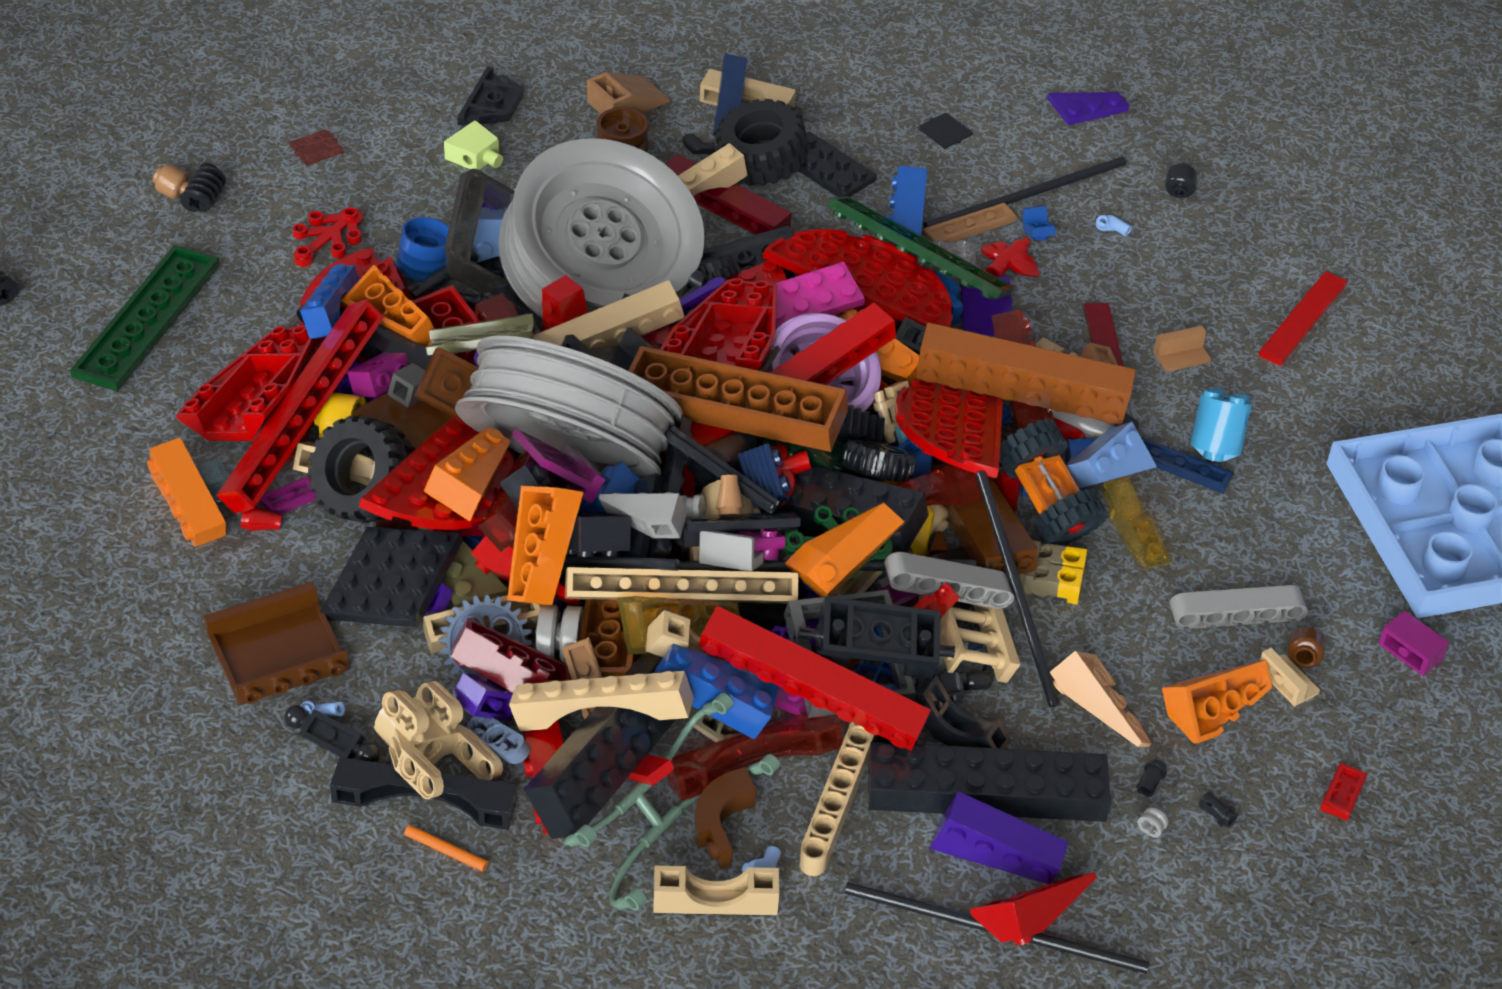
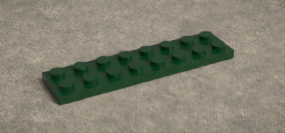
(927, 251)
(144, 318)

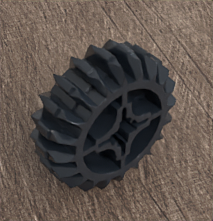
(879, 460)

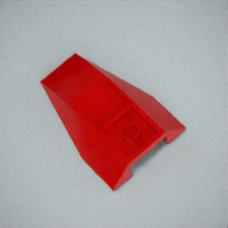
(730, 325)
(250, 388)

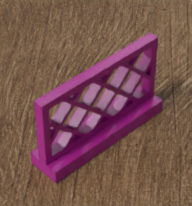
(567, 463)

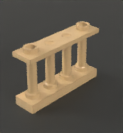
(994, 635)

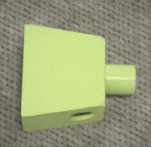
(473, 147)

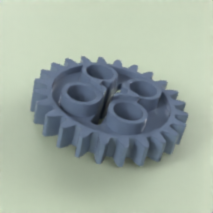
(477, 612)

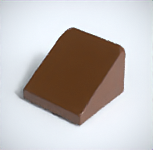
(937, 545)

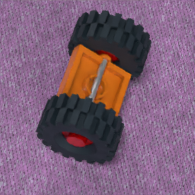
(1062, 506)

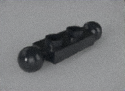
(330, 734)

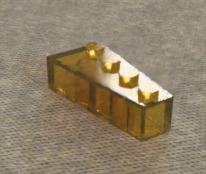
(641, 611)

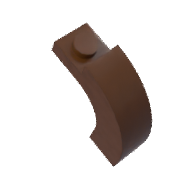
(721, 798)

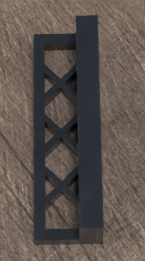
(736, 523)

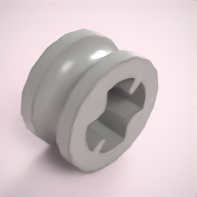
(1153, 822)

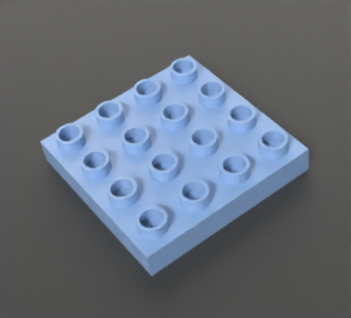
(1431, 509)

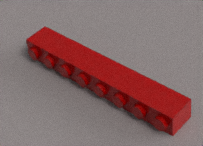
(813, 678)

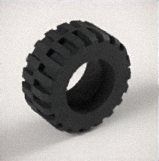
(761, 122)
(334, 458)

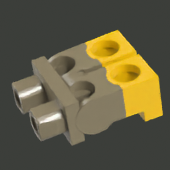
(1057, 572)

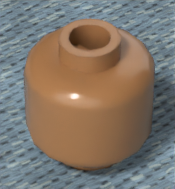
(170, 180)

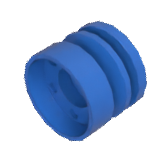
(422, 247)

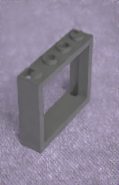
(801, 610)

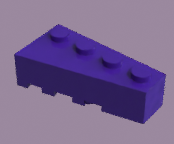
(998, 840)

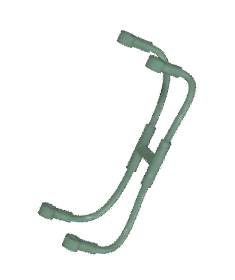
(587, 834)

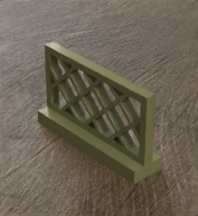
(467, 336)

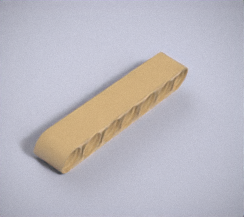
(835, 800)

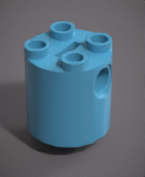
(1220, 424)

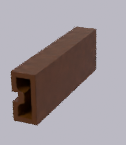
(976, 534)

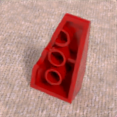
(500, 563)
(1030, 910)

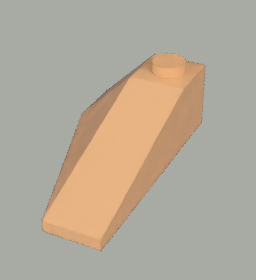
(1089, 685)

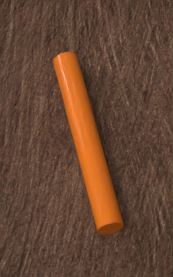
(446, 847)

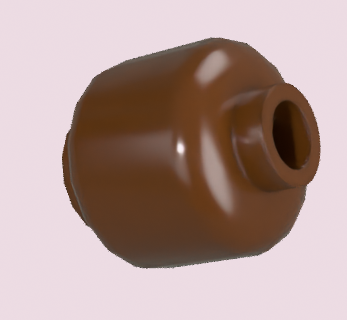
(1306, 647)

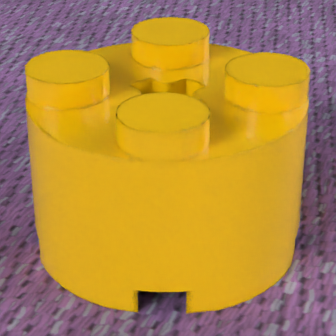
(337, 407)

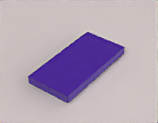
(979, 309)

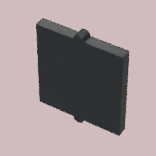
(945, 130)

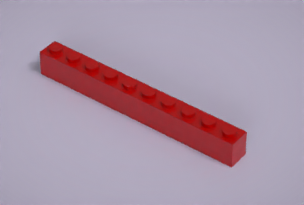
(824, 359)
(300, 407)

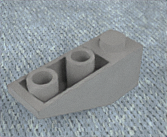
(650, 513)

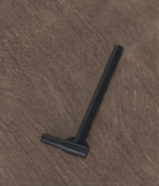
(622, 562)

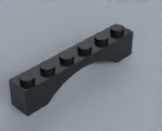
(365, 782)

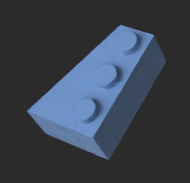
(487, 234)
(1111, 456)

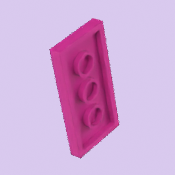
(820, 291)

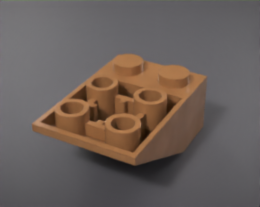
(623, 90)

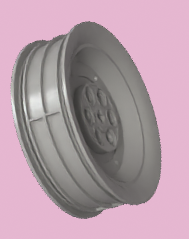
(618, 207)
(570, 401)

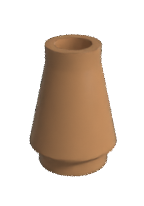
(729, 496)

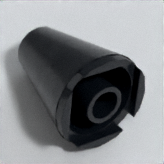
(725, 448)

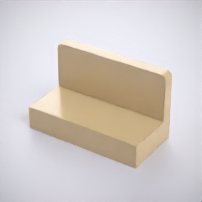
(1289, 678)

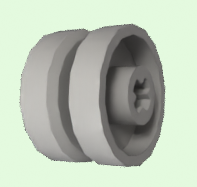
(554, 634)

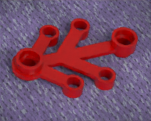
(348, 217)

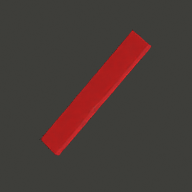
(1302, 318)

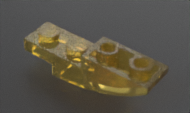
(1133, 526)

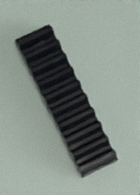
(862, 426)

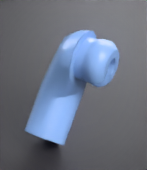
(1112, 223)
(330, 709)
(768, 861)

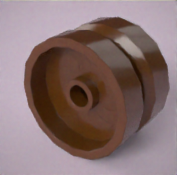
(624, 126)

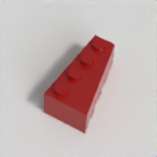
(562, 302)

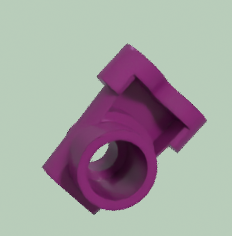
(767, 541)

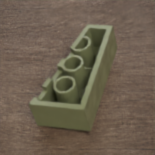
(468, 580)

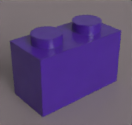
(483, 697)

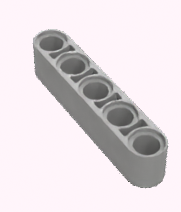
(926, 575)
(1238, 606)

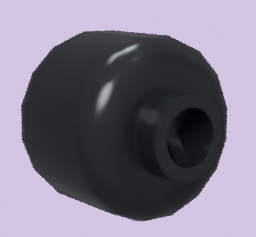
(1181, 179)

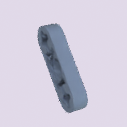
(501, 747)

